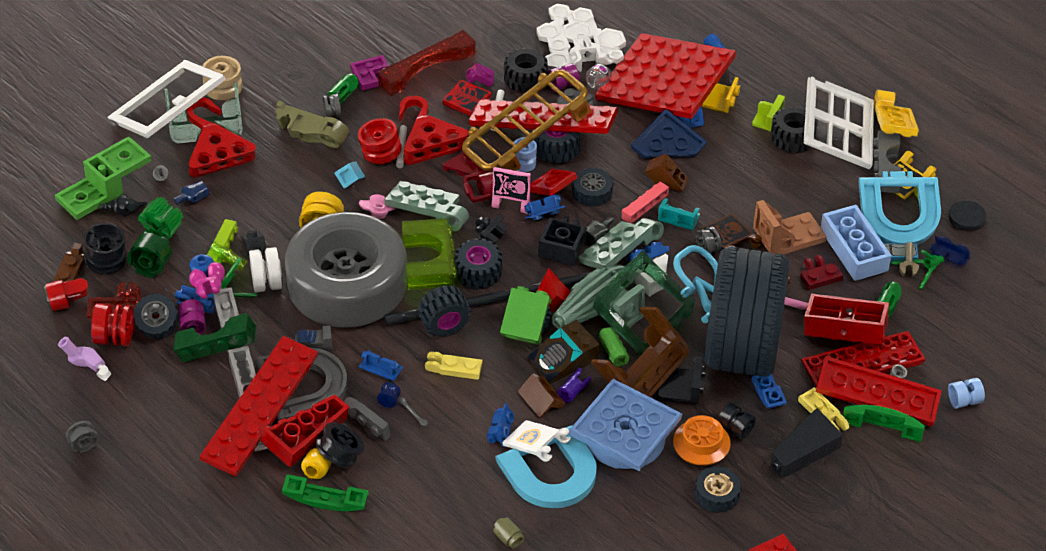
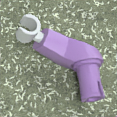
(85, 357)

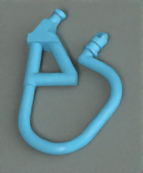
(699, 284)

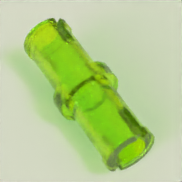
(227, 255)

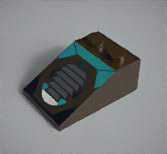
(564, 352)

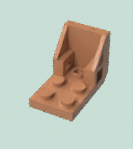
(786, 234)

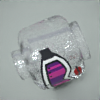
(597, 76)

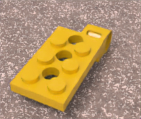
(894, 118)

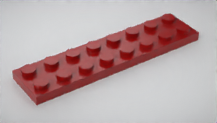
(597, 121)
(258, 406)

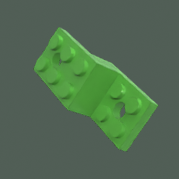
(103, 177)

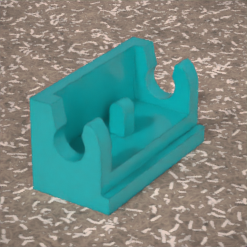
(678, 216)

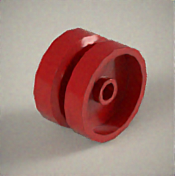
(379, 141)

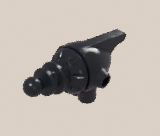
(122, 205)

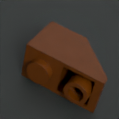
(666, 171)

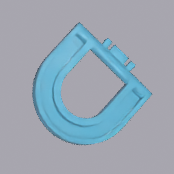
(928, 205)
(552, 494)

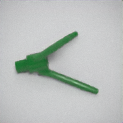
(929, 262)
(228, 278)

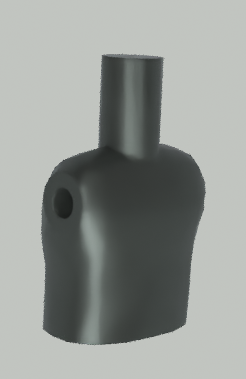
(598, 229)

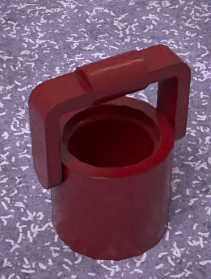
(484, 184)

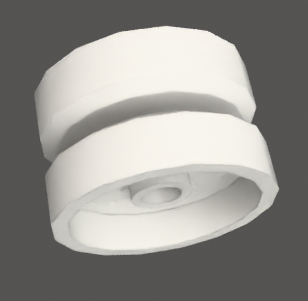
(264, 270)

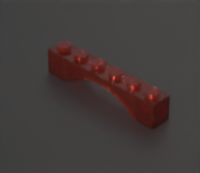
(453, 48)

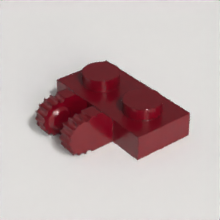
(821, 275)

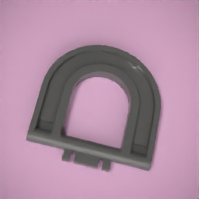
(336, 383)

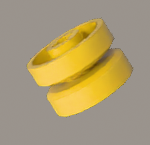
(318, 205)

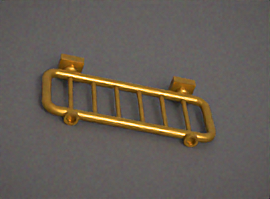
(578, 107)

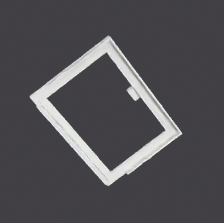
(181, 102)

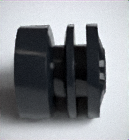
(105, 248)

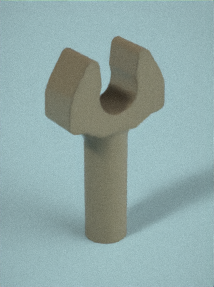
(908, 263)

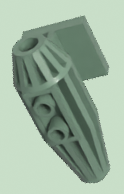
(581, 300)

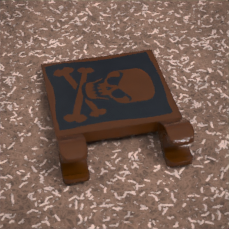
(734, 232)

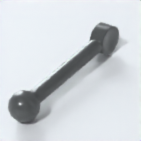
(423, 422)

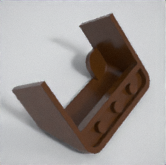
(657, 362)

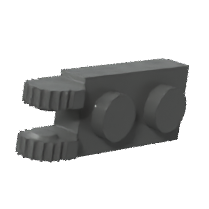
(368, 418)

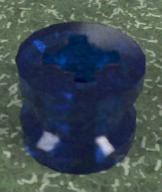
(388, 395)

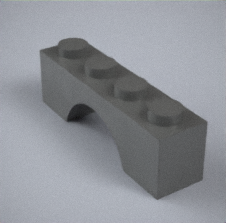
(886, 148)

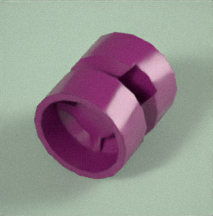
(560, 82)
(192, 316)

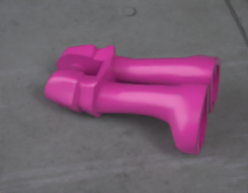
(207, 285)

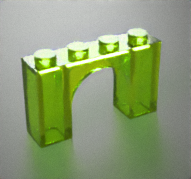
(431, 234)

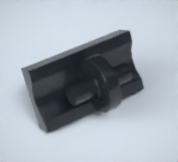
(488, 228)

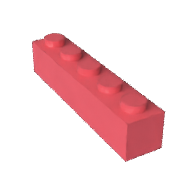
(645, 202)

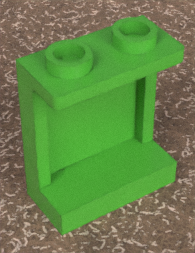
(525, 315)

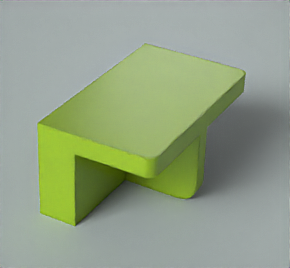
(766, 112)

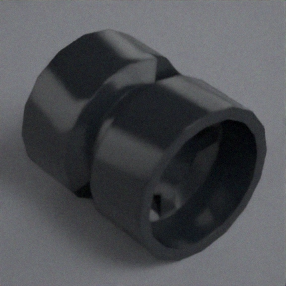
(737, 421)

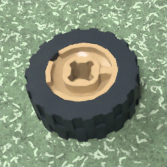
(717, 489)

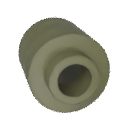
(508, 532)

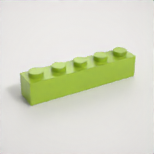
(224, 237)

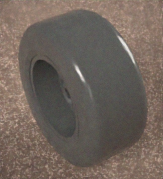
(342, 294)

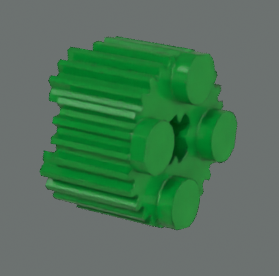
(161, 218)

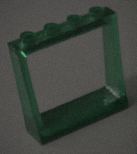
(622, 280)

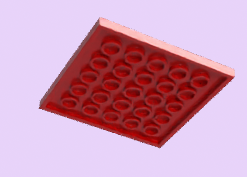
(666, 75)

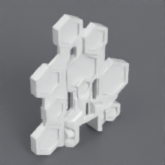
(579, 31)

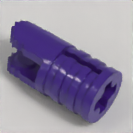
(573, 386)

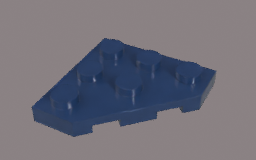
(668, 136)

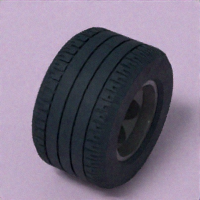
(746, 311)

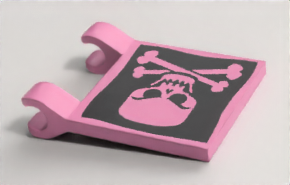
(510, 185)

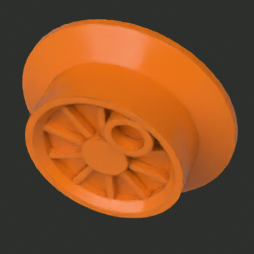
(701, 441)

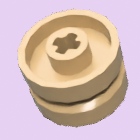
(231, 70)

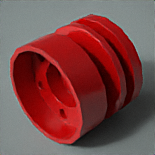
(117, 324)

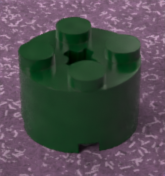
(150, 254)

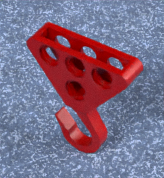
(425, 130)
(210, 153)

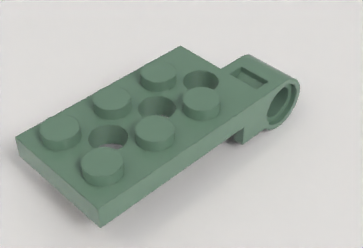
(428, 202)
(620, 242)

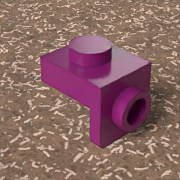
(481, 74)

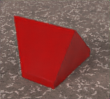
(555, 288)

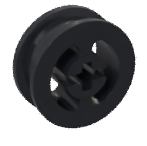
(339, 444)

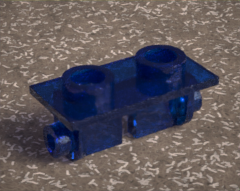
(958, 253)

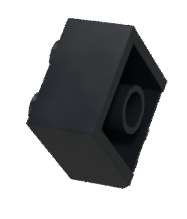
(562, 240)

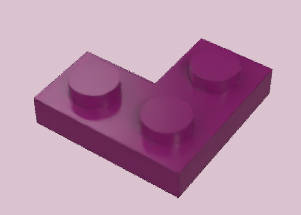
(367, 69)

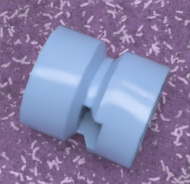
(527, 156)
(966, 393)

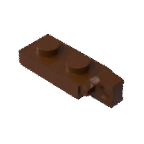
(71, 264)

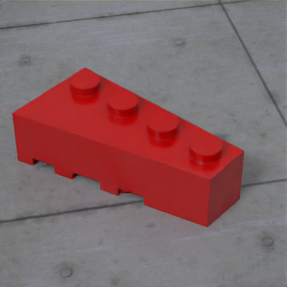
(298, 434)

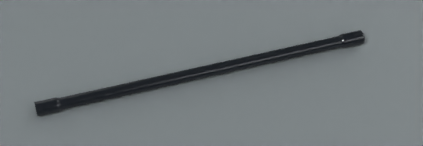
(400, 317)

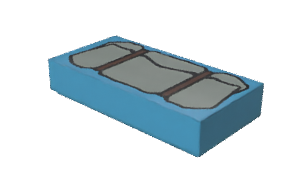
(897, 251)

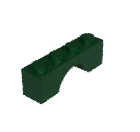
(235, 333)

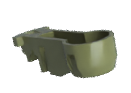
(311, 127)

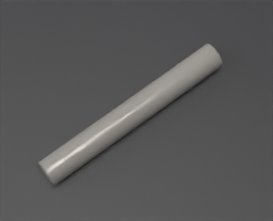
(402, 135)

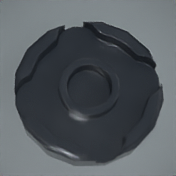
(967, 215)

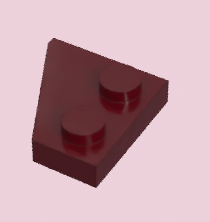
(463, 165)

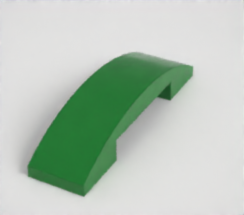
(884, 417)
(324, 497)

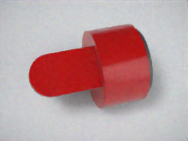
(61, 293)

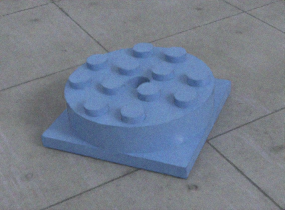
(625, 427)

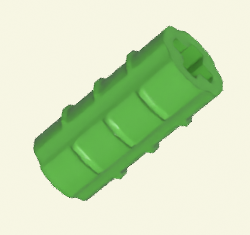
(613, 347)

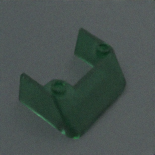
(184, 131)

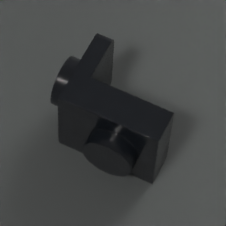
(254, 240)

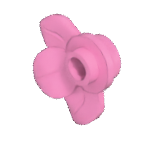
(376, 206)

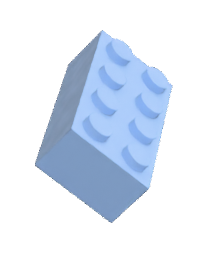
(855, 242)

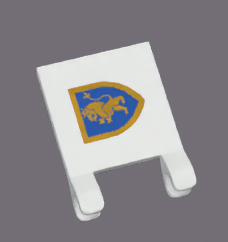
(534, 437)

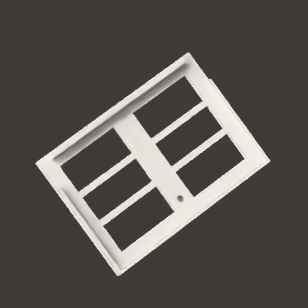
(864, 132)

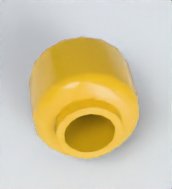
(315, 464)

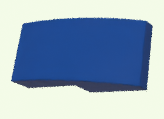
(656, 249)
(768, 391)

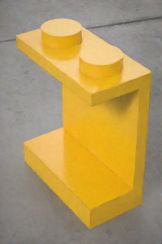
(722, 97)

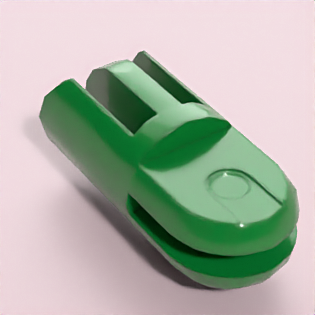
(344, 87)
(891, 295)

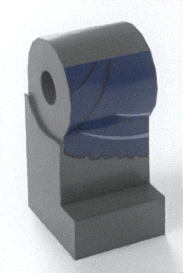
(316, 339)

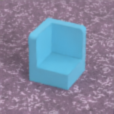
(349, 174)

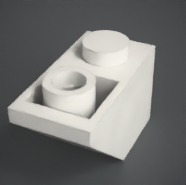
(650, 285)

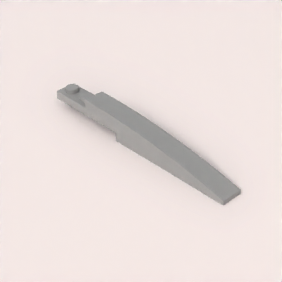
(239, 357)

